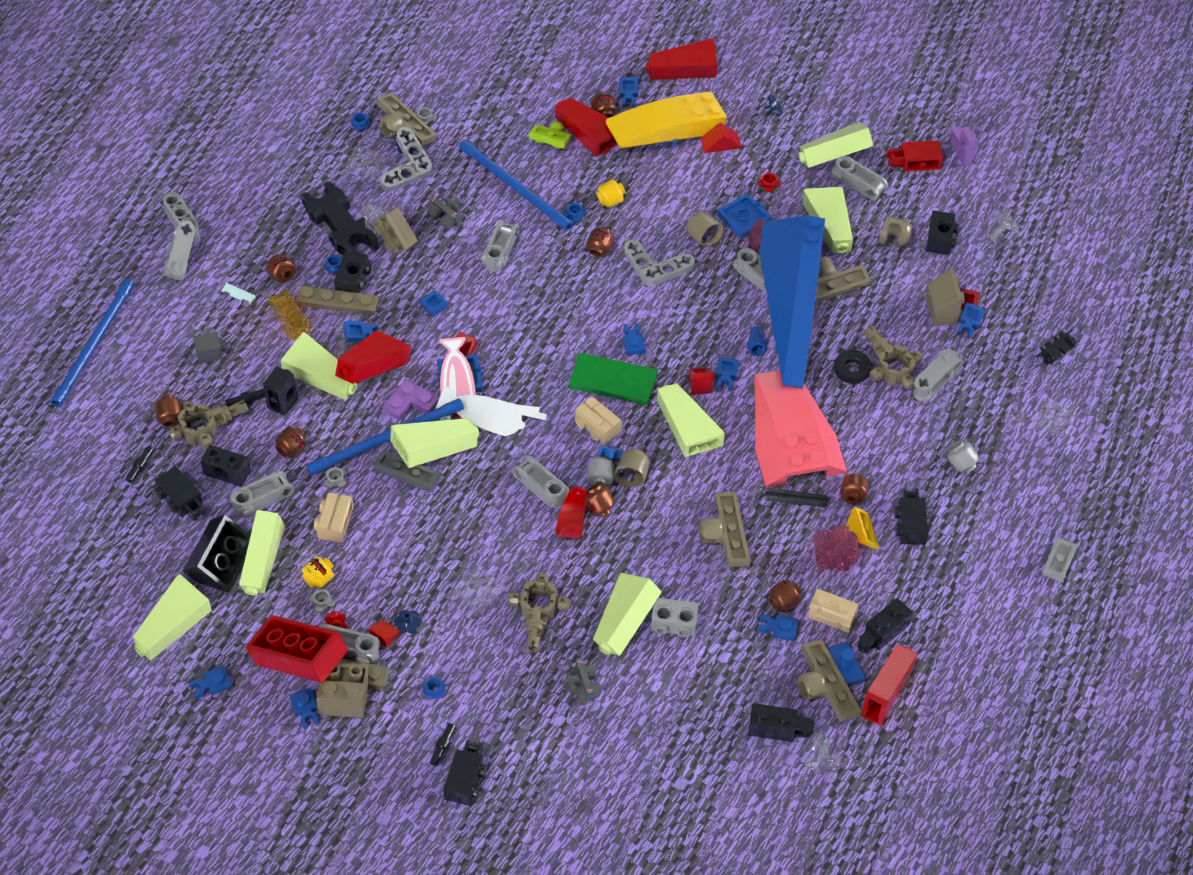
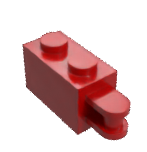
(916, 156)

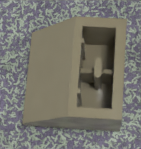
(394, 231)
(944, 299)
(344, 691)

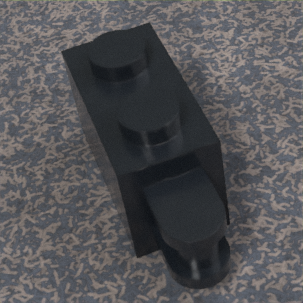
(179, 494)
(912, 518)
(885, 626)
(778, 723)
(465, 774)

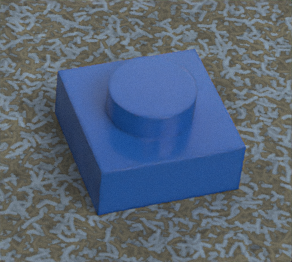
(433, 303)

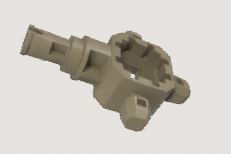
(886, 353)
(214, 417)
(536, 617)

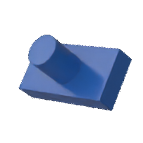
(847, 663)

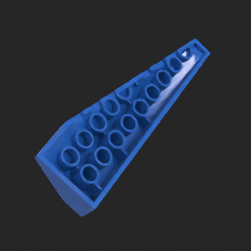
(790, 269)

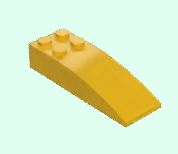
(667, 120)

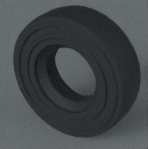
(852, 356)

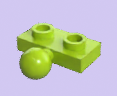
(553, 135)

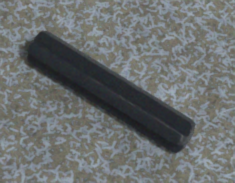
(796, 497)

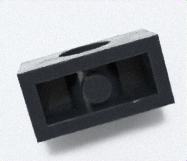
(941, 232)
(352, 272)
(280, 390)
(225, 465)

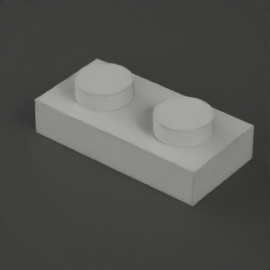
(1059, 559)

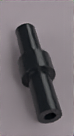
(248, 397)
(139, 464)
(442, 744)

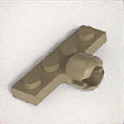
(401, 116)
(835, 282)
(727, 529)
(826, 681)

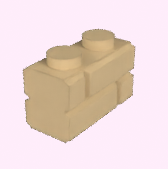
(598, 420)
(334, 517)
(833, 610)

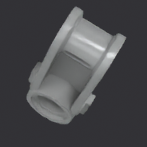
(859, 177)
(500, 246)
(179, 251)
(749, 266)
(936, 375)
(541, 482)
(261, 494)
(356, 643)

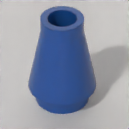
(756, 342)

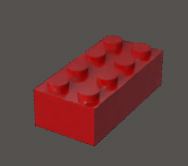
(297, 648)

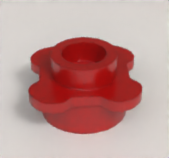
(769, 182)
(336, 619)

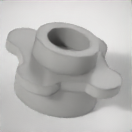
(426, 115)
(335, 473)
(322, 594)

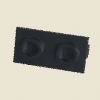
(1062, 341)

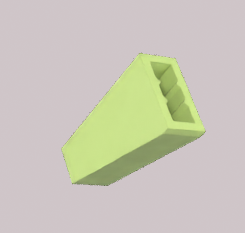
(836, 144)
(831, 205)
(316, 367)
(688, 421)
(433, 440)
(261, 552)
(625, 611)
(171, 617)

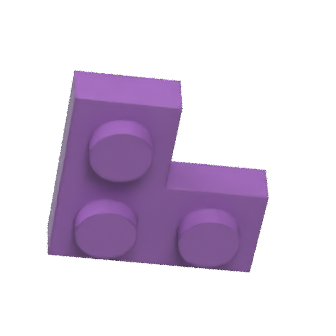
(963, 143)
(410, 395)

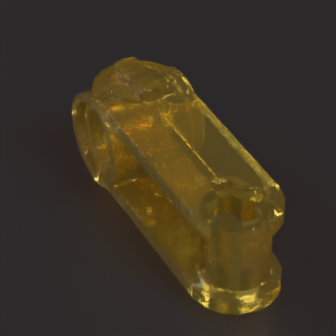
(289, 315)

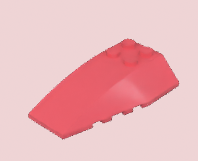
(791, 432)

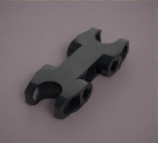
(333, 211)

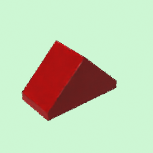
(720, 139)
(700, 380)

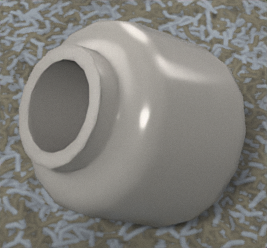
(962, 456)
(600, 471)

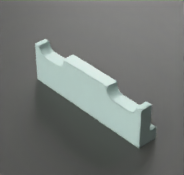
(238, 293)

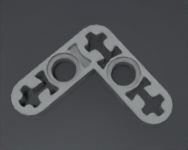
(413, 164)
(651, 268)

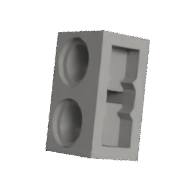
(674, 612)

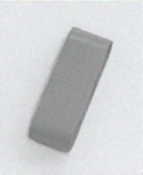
(178, 211)

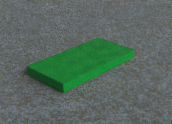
(613, 378)

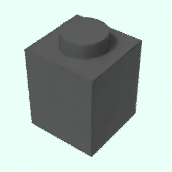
(209, 347)

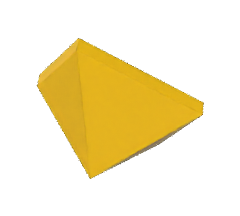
(861, 525)

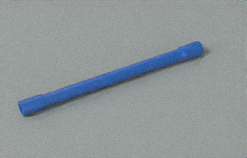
(557, 217)
(64, 389)
(325, 462)

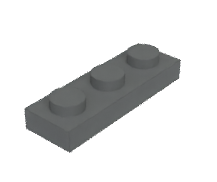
(396, 467)

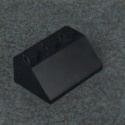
(218, 554)

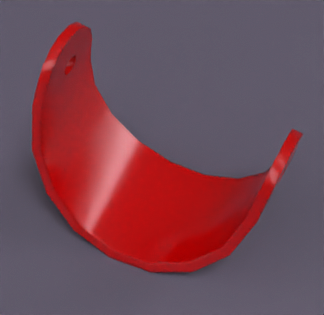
(572, 514)

